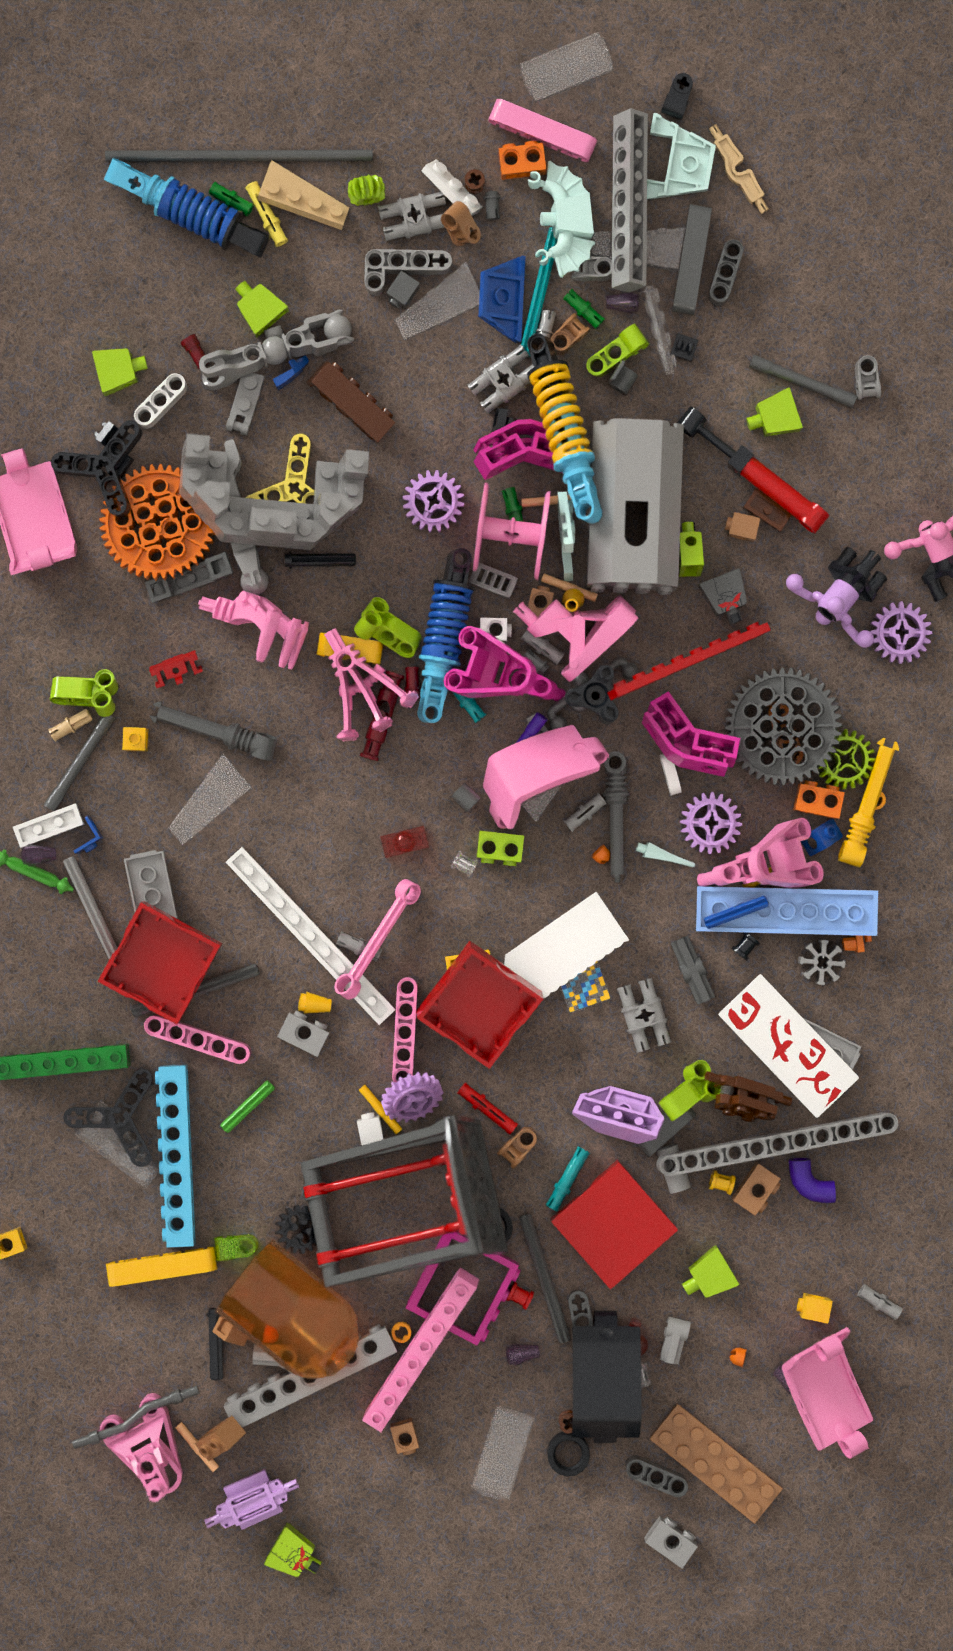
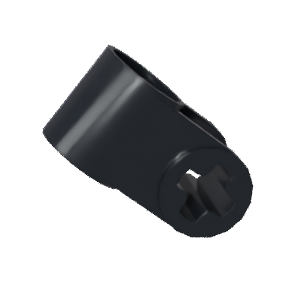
(677, 99)

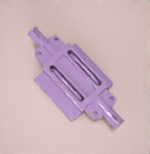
(251, 1500)

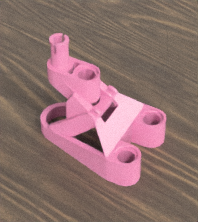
(609, 627)
(785, 859)
(154, 1481)

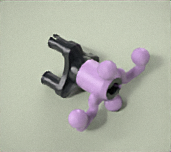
(848, 586)

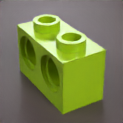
(500, 841)

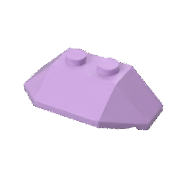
(620, 1114)

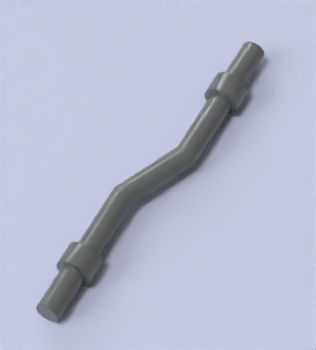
(95, 1437)

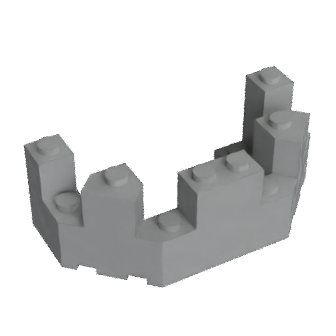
(270, 522)

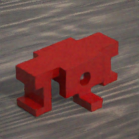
(175, 662)

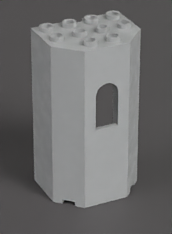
(639, 464)

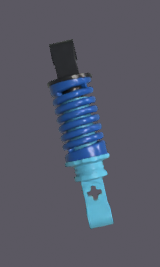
(189, 209)
(443, 632)

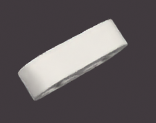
(670, 776)

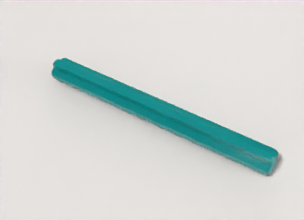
(539, 293)

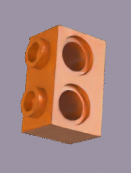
(523, 166)
(818, 805)

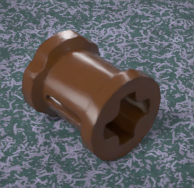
(478, 175)
(565, 1415)

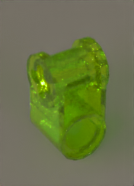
(231, 1246)

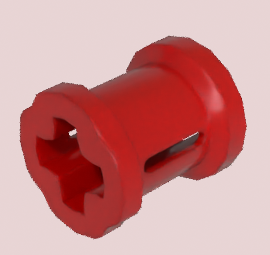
(520, 1296)

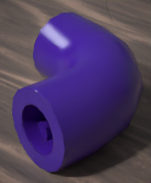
(808, 1185)

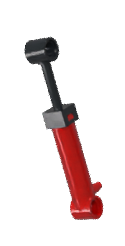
(744, 464)

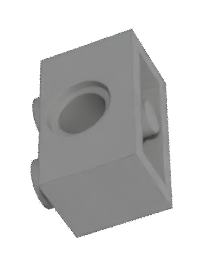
(290, 1033)
(677, 1553)

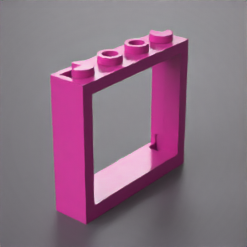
(492, 1312)

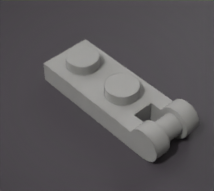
(245, 402)

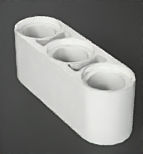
(165, 390)

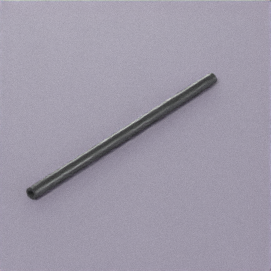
(237, 155)

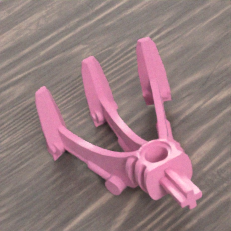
(269, 619)
(362, 685)

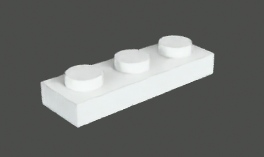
(450, 186)
(48, 825)

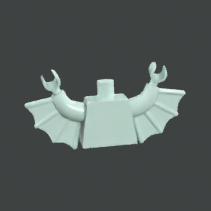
(569, 217)

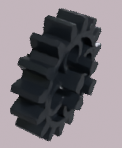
(286, 1225)

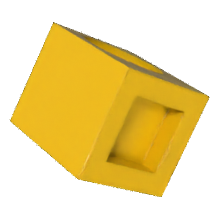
(135, 739)
(18, 1241)
(814, 1307)

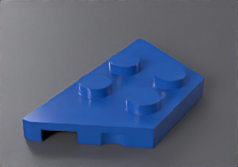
(503, 297)

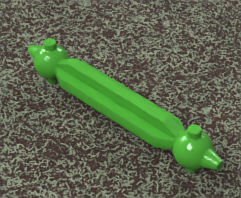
(35, 873)

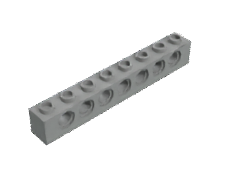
(629, 200)
(235, 1406)

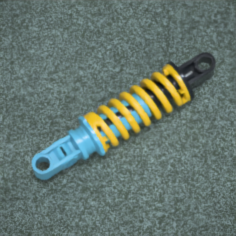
(563, 426)

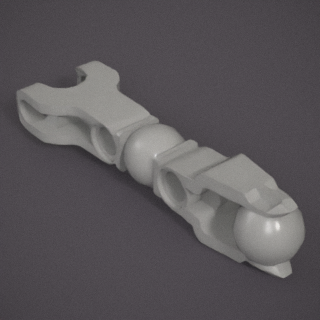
(274, 350)
(253, 578)

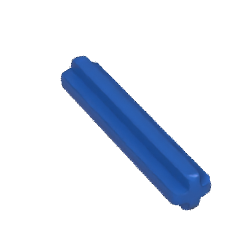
(736, 912)

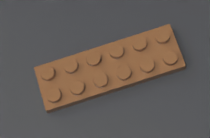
(716, 1463)

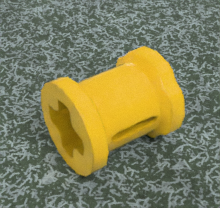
(722, 1182)

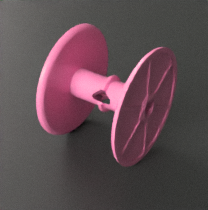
(511, 531)

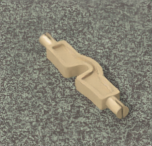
(745, 179)

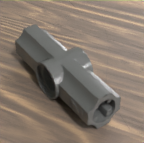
(692, 970)

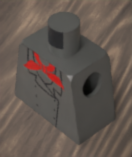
(725, 595)

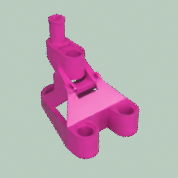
(484, 665)

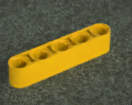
(162, 1267)

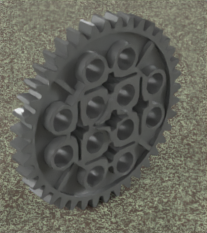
(823, 725)

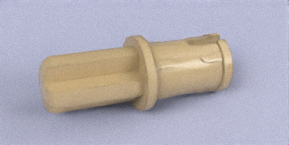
(70, 724)

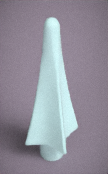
(652, 851)

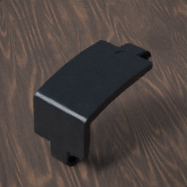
(606, 1379)

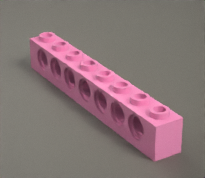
(420, 1349)

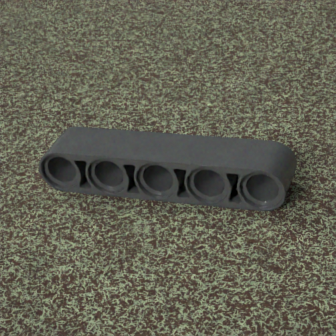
(691, 259)

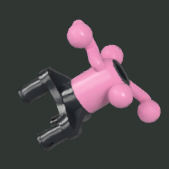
(939, 546)

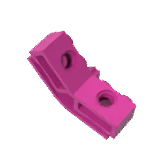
(511, 449)
(687, 745)

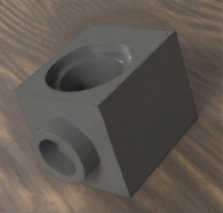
(402, 290)

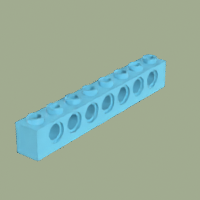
(173, 1236)

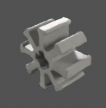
(828, 962)

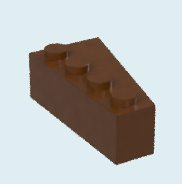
(351, 401)

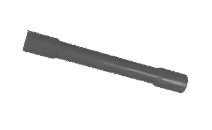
(768, 367)
(59, 792)

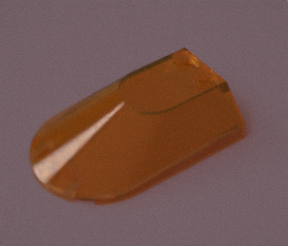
(291, 1314)

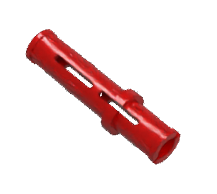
(466, 1092)

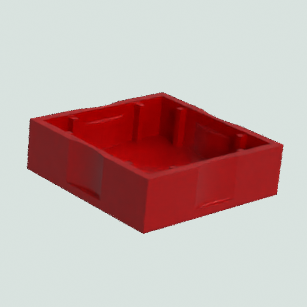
(160, 962)
(479, 1004)
(614, 1224)

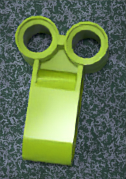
(629, 341)
(387, 629)
(86, 692)
(690, 1091)

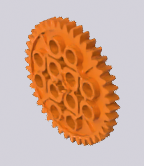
(139, 554)

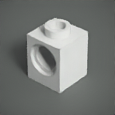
(486, 623)
(370, 1128)

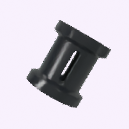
(745, 945)

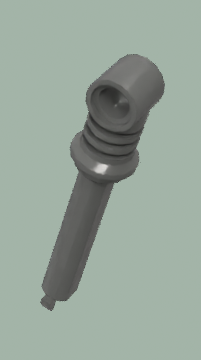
(259, 744)
(616, 796)

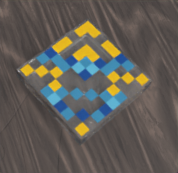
(586, 989)

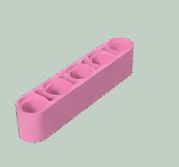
(540, 128)
(402, 1020)
(209, 1039)

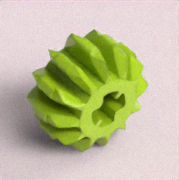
(366, 190)

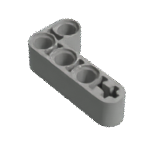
(408, 267)

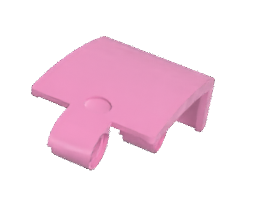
(33, 515)
(537, 766)
(829, 1395)

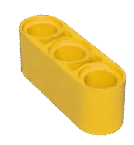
(368, 648)

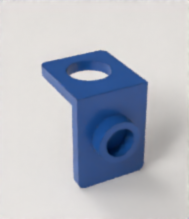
(824, 835)
(90, 845)

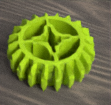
(832, 775)

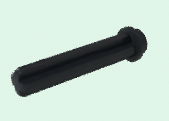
(340, 559)
(215, 1348)

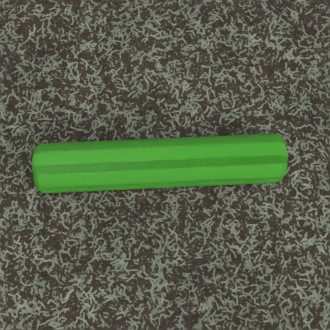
(247, 1106)

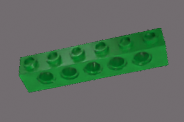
(64, 1061)

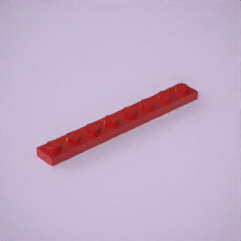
(679, 663)

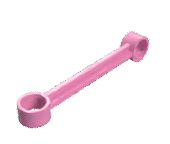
(378, 938)

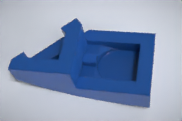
(287, 377)

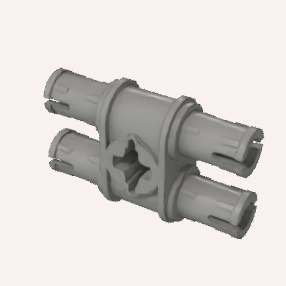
(404, 208)
(492, 376)
(650, 1004)

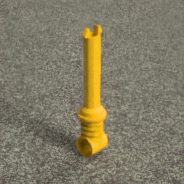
(862, 823)

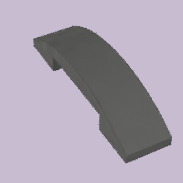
(205, 573)

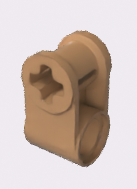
(459, 223)
(571, 332)
(517, 1148)

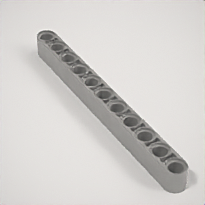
(788, 1144)

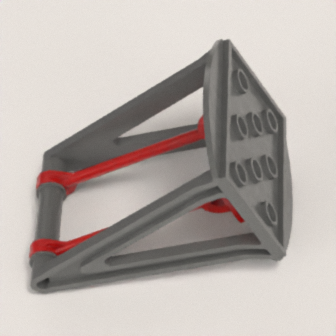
(472, 1197)

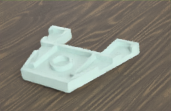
(688, 161)
(567, 531)

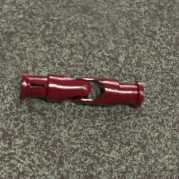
(374, 737)

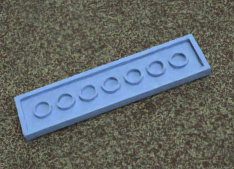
(792, 910)

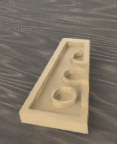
(298, 196)

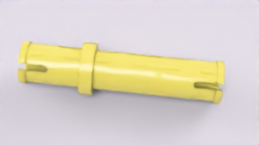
(278, 237)

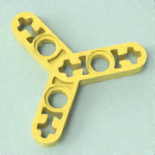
(291, 476)

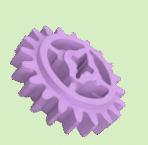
(424, 496)
(900, 643)
(692, 822)
(412, 1097)

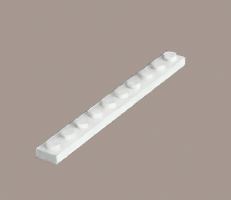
(307, 931)

